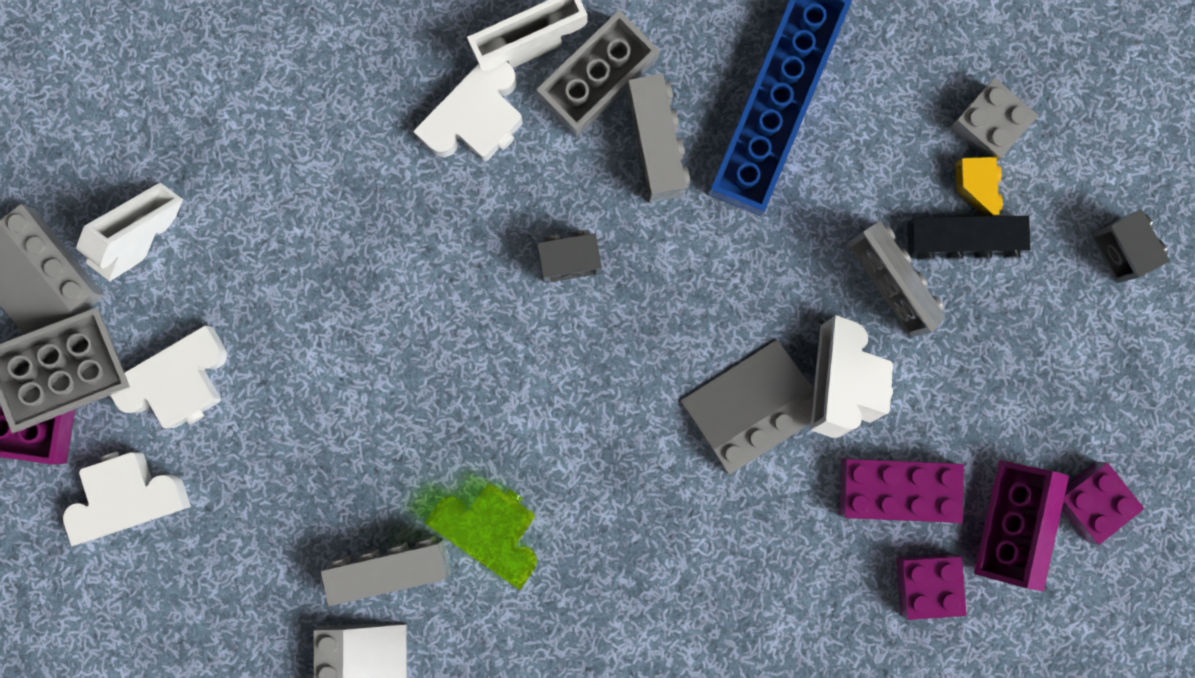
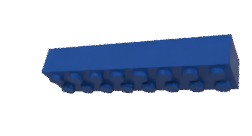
(778, 103)

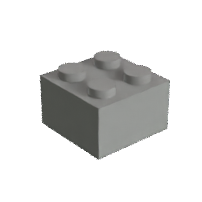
(993, 120)

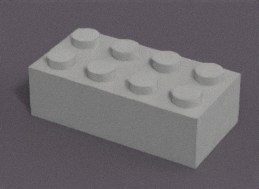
(597, 73)
(656, 137)
(385, 572)

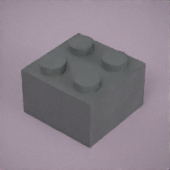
(1131, 246)
(569, 256)

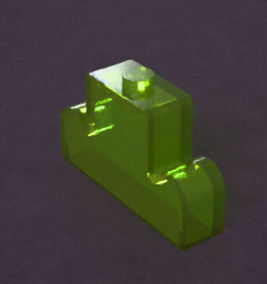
(489, 531)

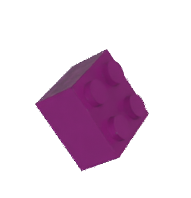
(1099, 503)
(931, 586)

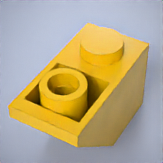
(978, 184)

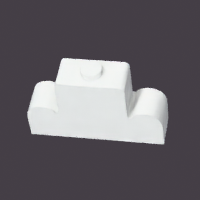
(527, 33)
(474, 115)
(126, 233)
(176, 380)
(847, 380)
(121, 497)

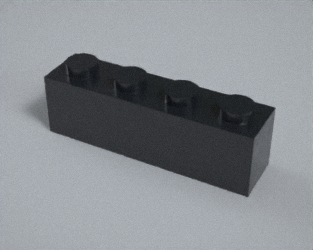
(969, 236)

